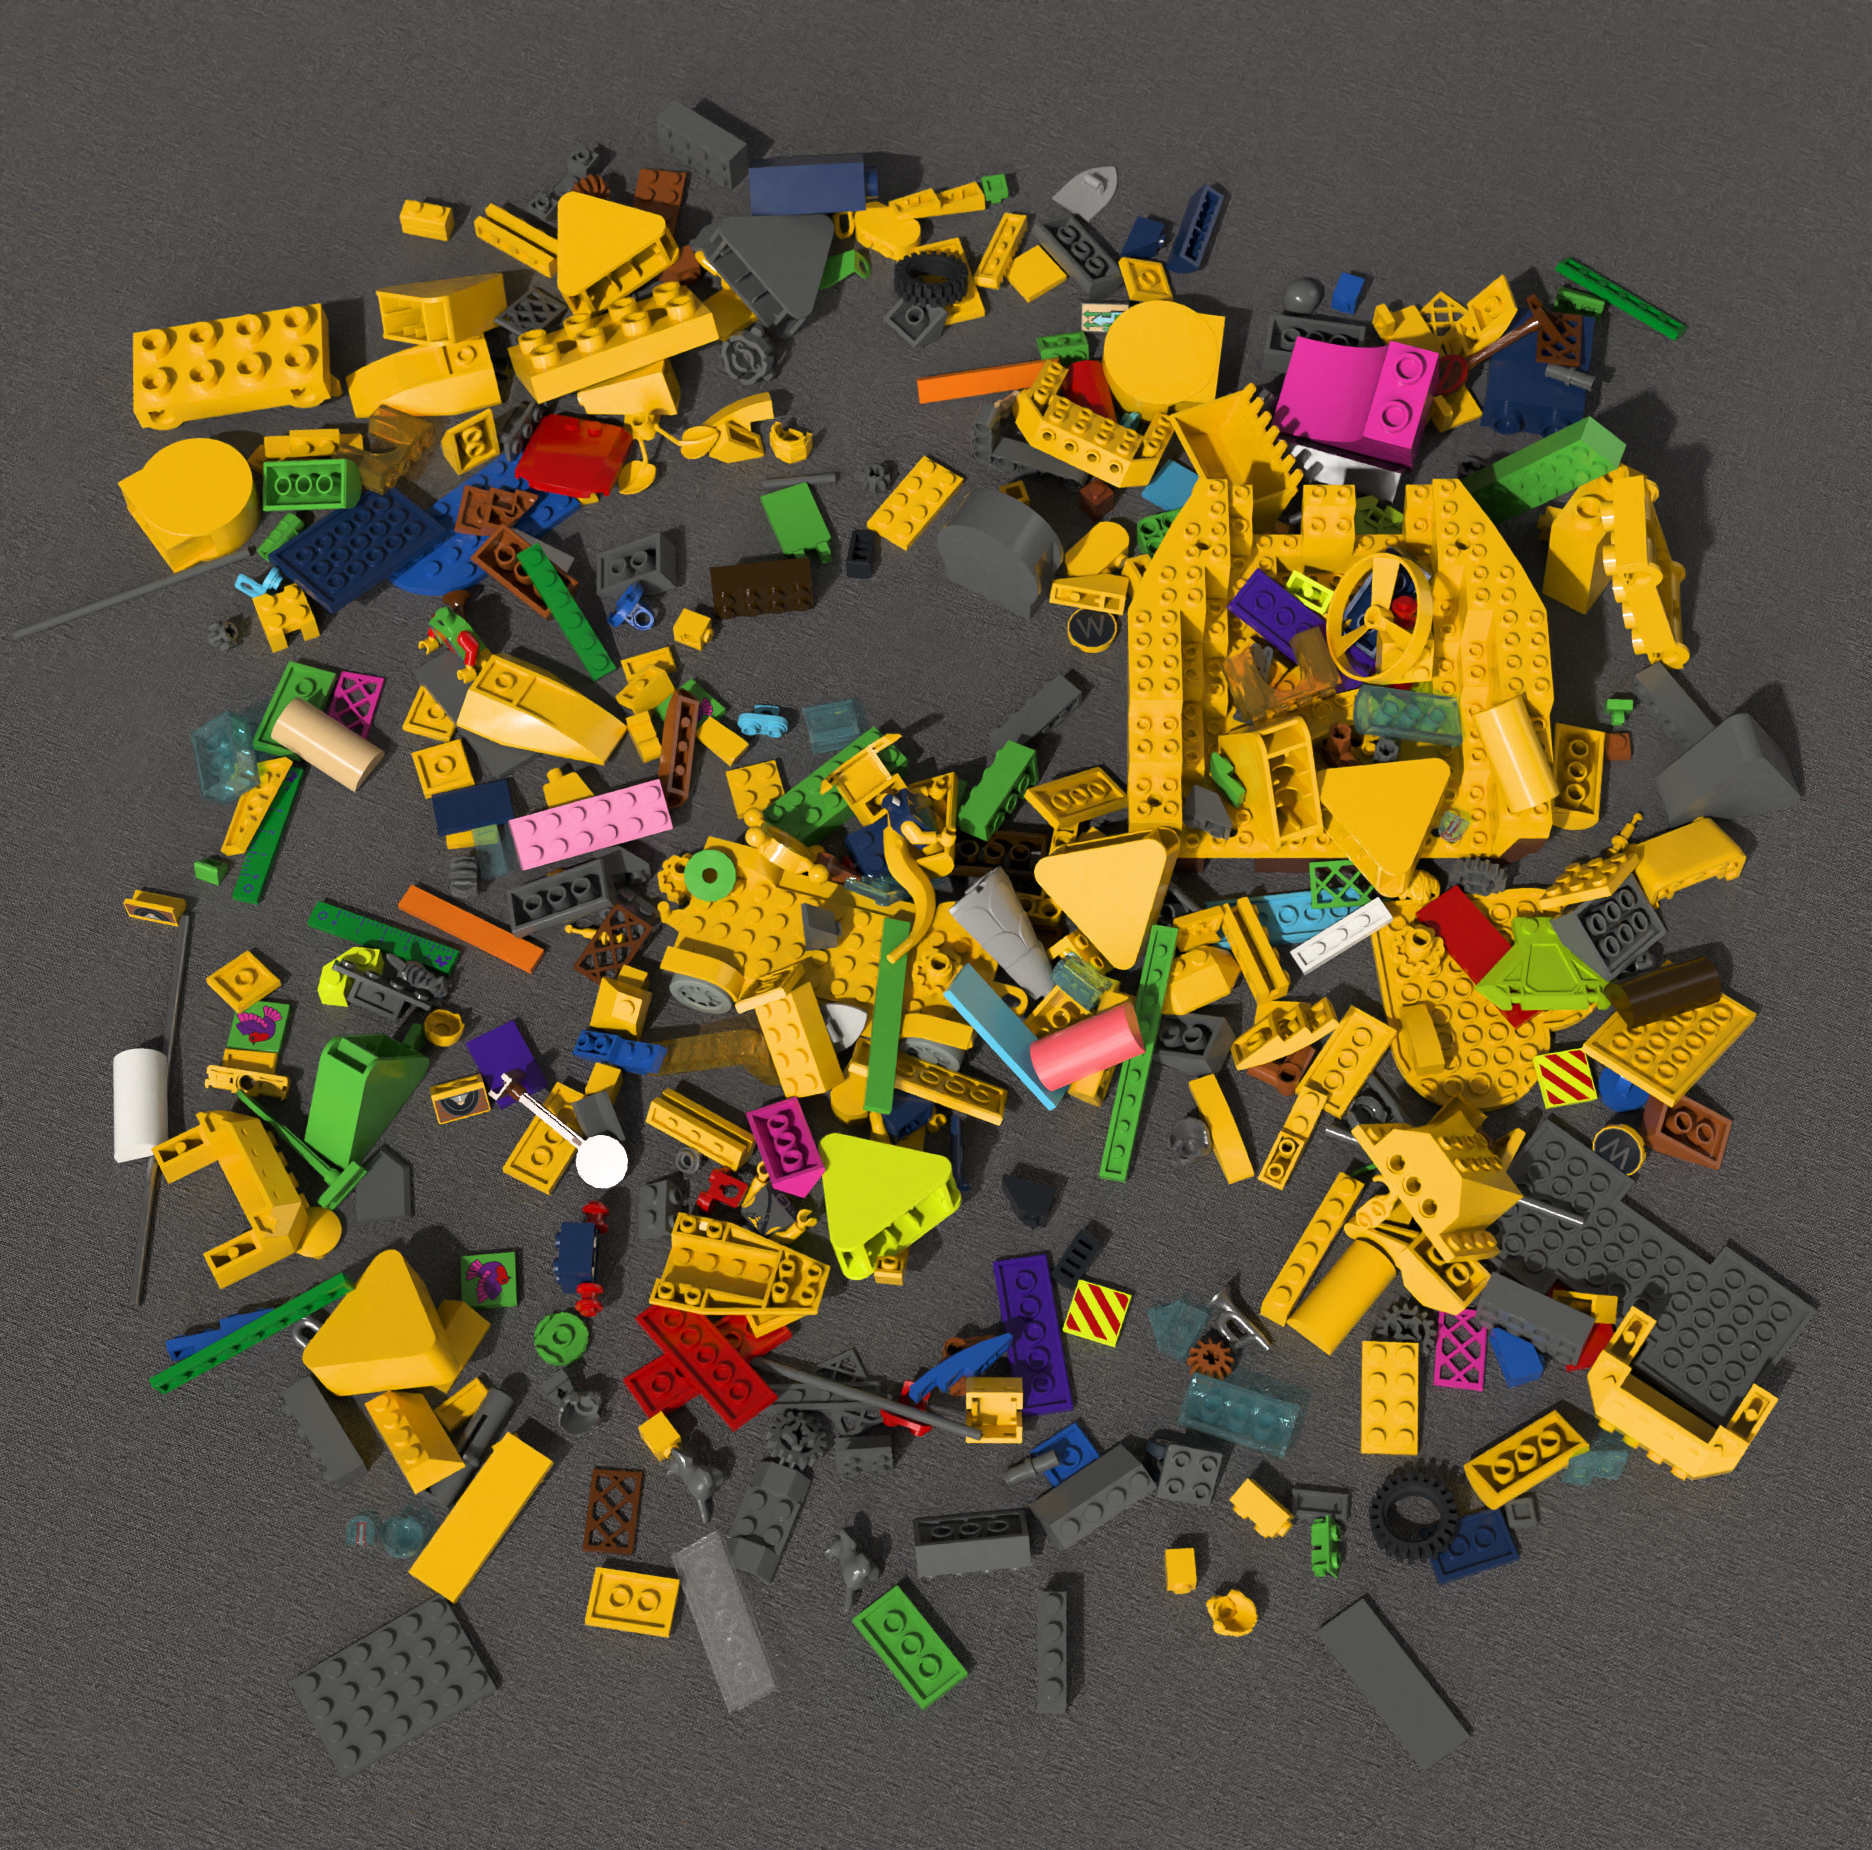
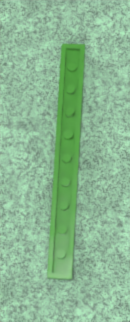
(1136, 1070)

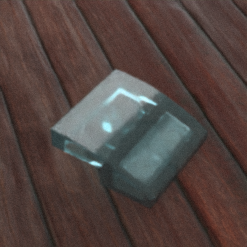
(831, 726)
(1600, 1464)

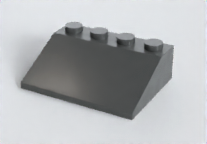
(1610, 929)

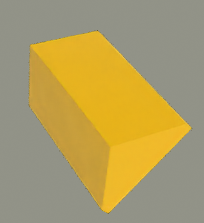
(464, 1330)

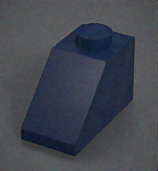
(1144, 239)

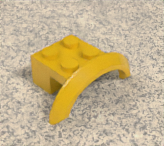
(865, 781)

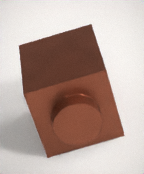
(1096, 499)

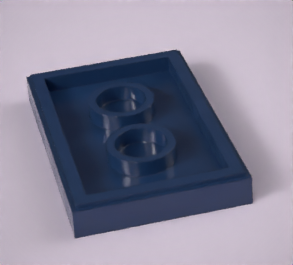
(472, 807)
(1478, 1546)

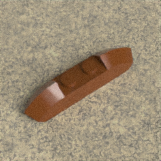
(678, 747)

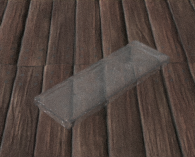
(725, 1621)

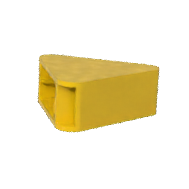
(607, 251)
(442, 310)
(1279, 777)
(1383, 816)
(1113, 888)
(383, 1335)

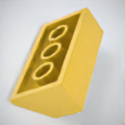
(414, 1438)

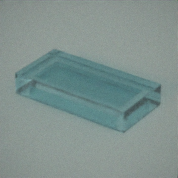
(489, 851)

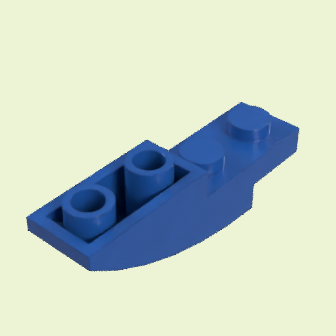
(625, 1054)
(185, 1345)

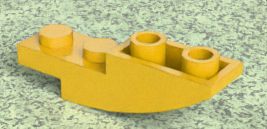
(1293, 1138)

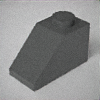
(819, 928)

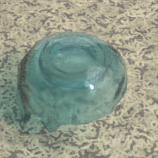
(402, 1537)

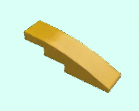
(1223, 1130)

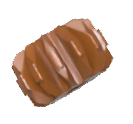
(592, 186)
(1219, 1356)

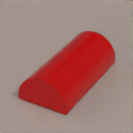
(1088, 388)

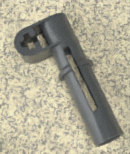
(470, 1447)

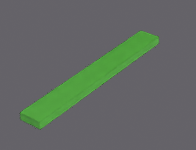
(886, 1020)

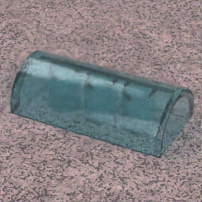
(1407, 715)
(1238, 1415)

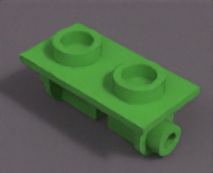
(1328, 1558)

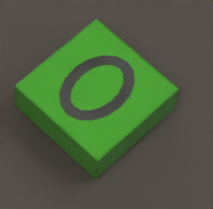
(415, 1038)

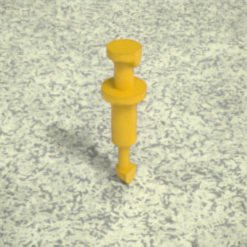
(1621, 841)
(589, 933)

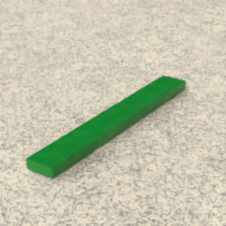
(252, 1333)

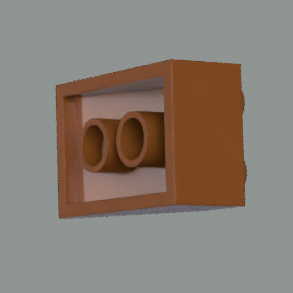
(1685, 1131)

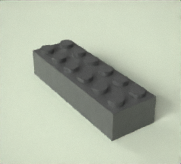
(1343, 468)

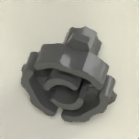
(749, 355)

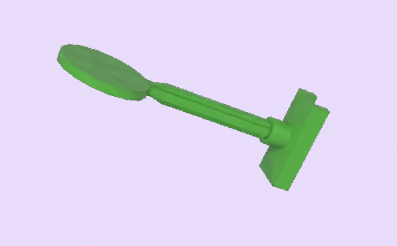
(340, 1183)

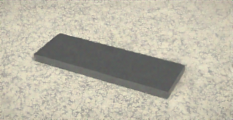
(443, 685)
(1393, 1685)

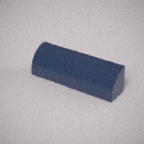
(1195, 230)

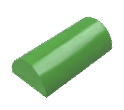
(311, 485)

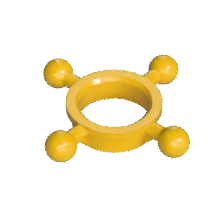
(783, 848)

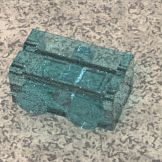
(1079, 980)

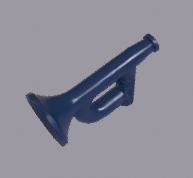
(956, 1154)

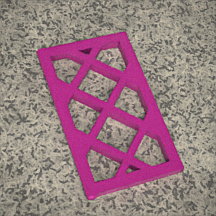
(372, 699)
(1441, 1359)

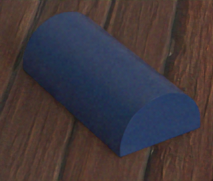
(1362, 601)

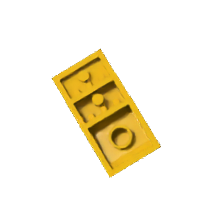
(1485, 321)
(1281, 1037)

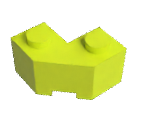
(335, 986)

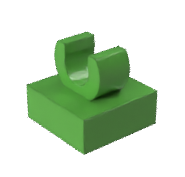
(994, 188)
(1617, 708)

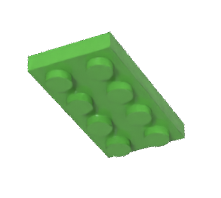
(297, 681)
(910, 1647)

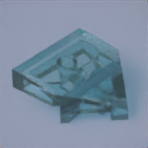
(1177, 1328)

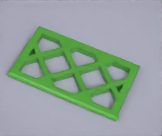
(1337, 902)

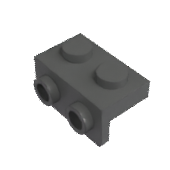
(635, 905)
(658, 1209)

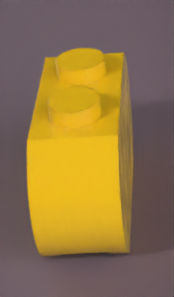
(882, 232)
(1098, 551)
(848, 1099)

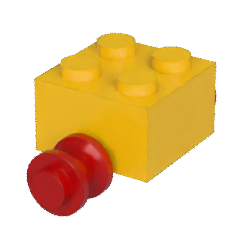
(1389, 652)

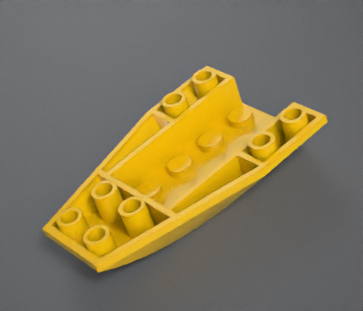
(428, 380)
(537, 712)
(736, 1272)

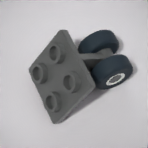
(1182, 1471)

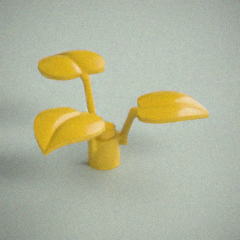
(639, 475)

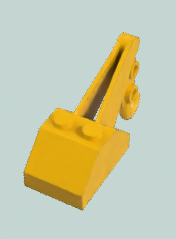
(1423, 1269)

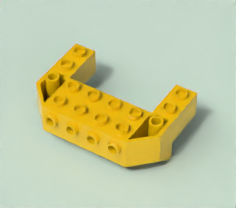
(1087, 438)
(258, 1182)
(1658, 1423)

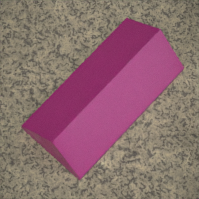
(786, 1146)

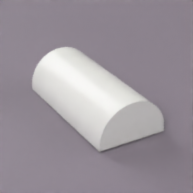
(139, 1103)

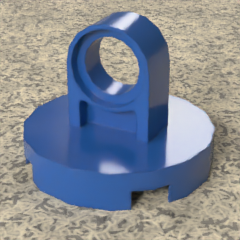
(629, 607)
(1620, 1093)

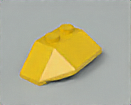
(1199, 979)

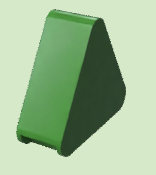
(359, 1093)

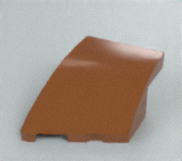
(485, 510)

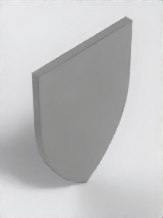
(1088, 192)
(843, 1023)

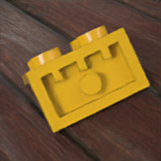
(1084, 948)

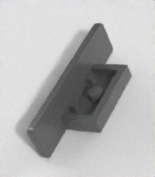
(519, 425)
(377, 993)

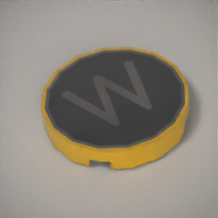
(1091, 630)
(1620, 1147)

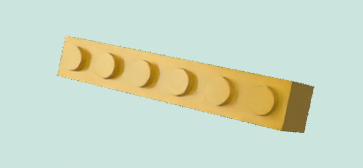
(1310, 1249)

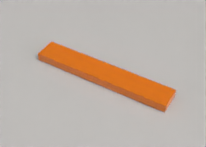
(979, 381)
(471, 929)

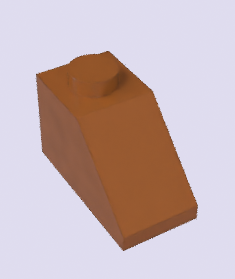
(684, 270)

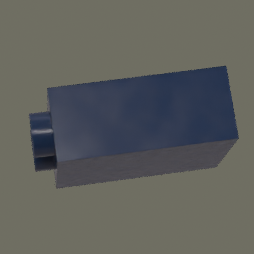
(811, 184)
(1520, 394)

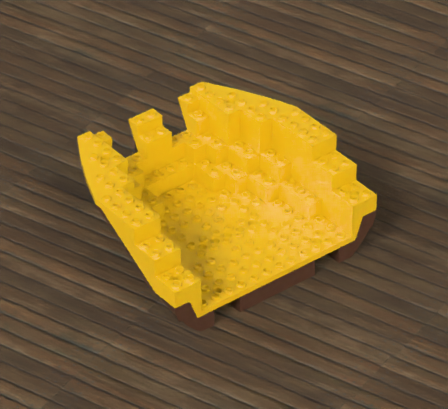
(1179, 632)

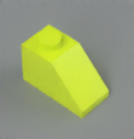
(1307, 590)

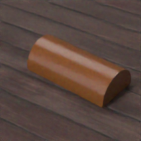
(499, 560)

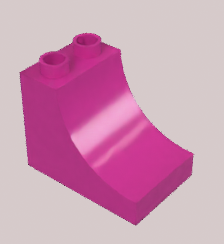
(1359, 398)

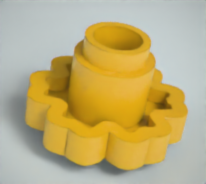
(672, 879)
(1417, 950)
(935, 972)

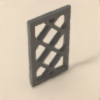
(543, 301)
(858, 1375)

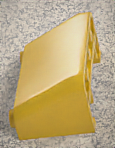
(1685, 859)

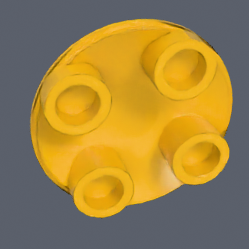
(320, 1233)

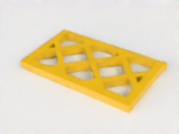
(1429, 308)

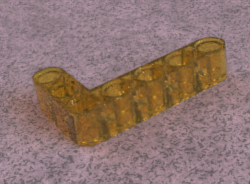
(719, 1051)

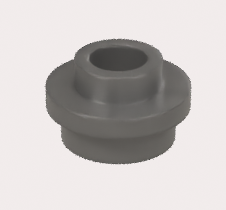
(683, 1163)

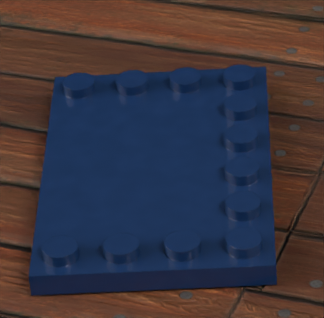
(357, 547)

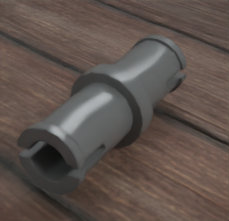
(1571, 376)
(1031, 1468)

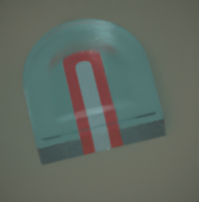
(1452, 827)
(360, 1531)

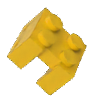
(285, 614)
(994, 1408)

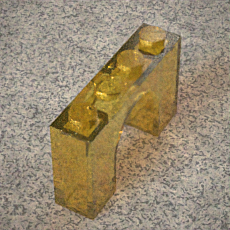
(395, 427)
(1258, 699)

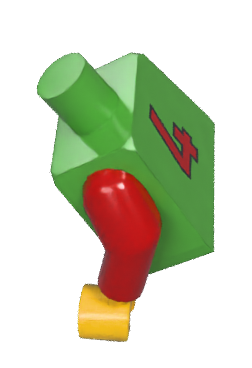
(456, 636)

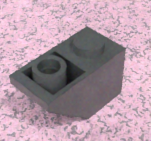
(1206, 812)
(624, 866)

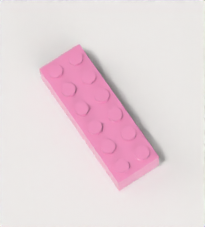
(590, 824)

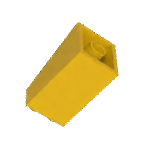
(644, 389)

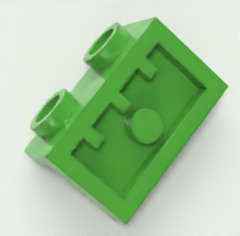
(1067, 347)

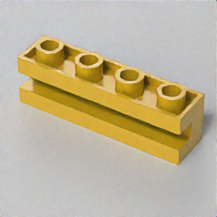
(518, 239)
(1253, 951)
(701, 1129)

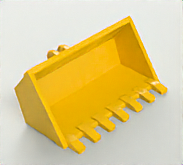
(1231, 443)

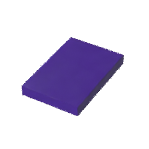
(504, 1051)

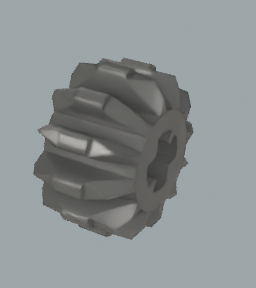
(464, 876)

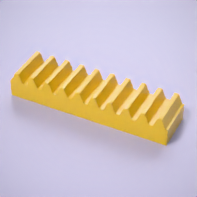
(1001, 250)

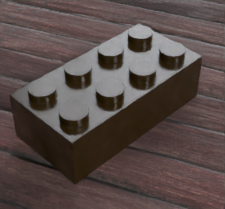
(762, 588)

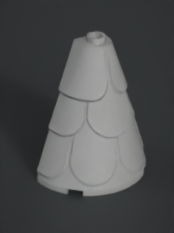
(1002, 927)

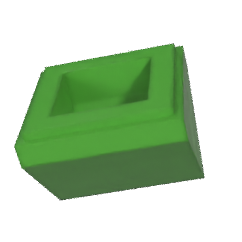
(210, 870)

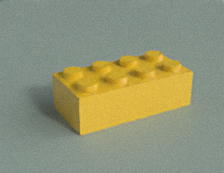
(800, 1043)

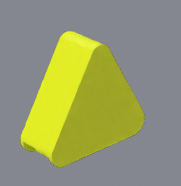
(881, 1198)

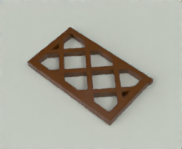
(1558, 357)
(635, 945)
(629, 1527)

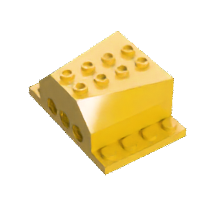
(1444, 1181)

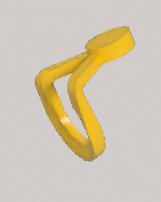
(835, 217)

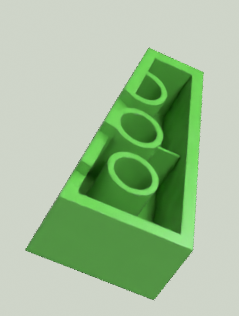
(998, 791)

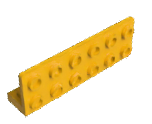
(1410, 329)

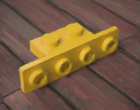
(309, 443)

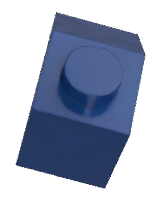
(1516, 1358)

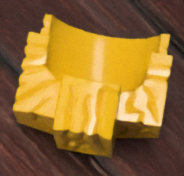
(790, 445)

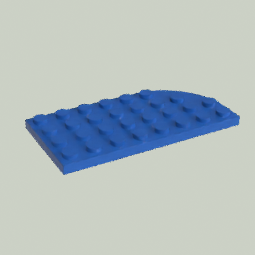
(448, 562)

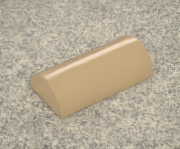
(326, 743)

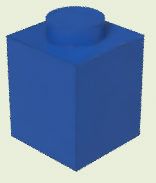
(1347, 293)

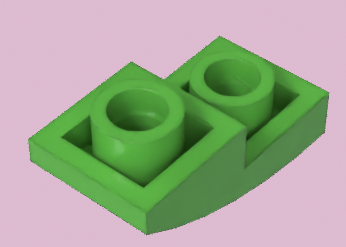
(1222, 771)

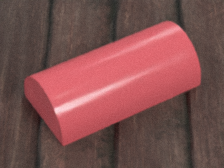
(1087, 1047)

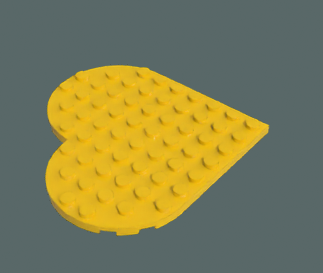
(1480, 1047)

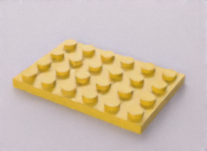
(1672, 1052)

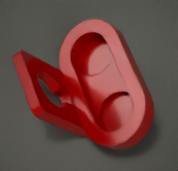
(719, 1180)
(894, 1420)

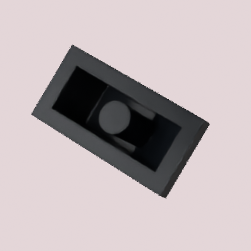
(1029, 1200)

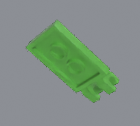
(797, 522)

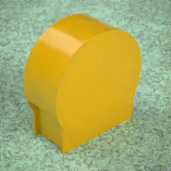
(1162, 358)
(194, 501)

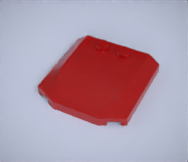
(574, 456)

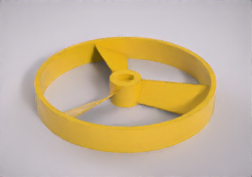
(1379, 614)

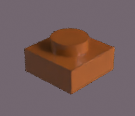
(1617, 747)

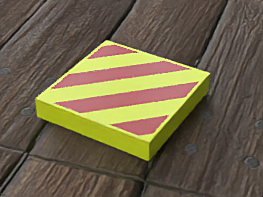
(1564, 1078)
(1097, 1313)

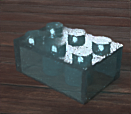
(225, 758)

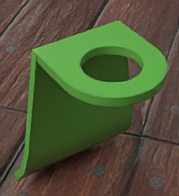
(841, 266)

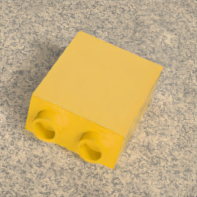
(1575, 550)

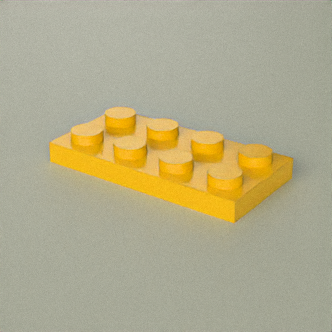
(970, 305)
(915, 503)
(1077, 798)
(1348, 1059)
(542, 1151)
(1389, 1398)

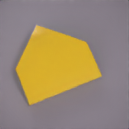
(1198, 928)

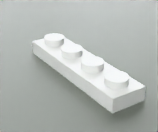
(1341, 936)

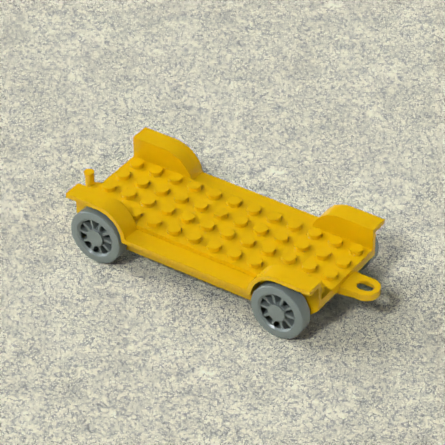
(761, 931)

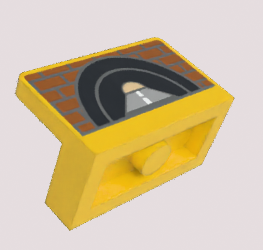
(155, 907)
(459, 1098)

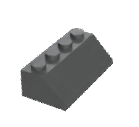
(1092, 1497)
(971, 1543)

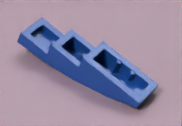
(969, 1362)

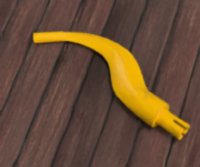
(915, 881)

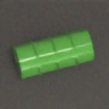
(285, 530)

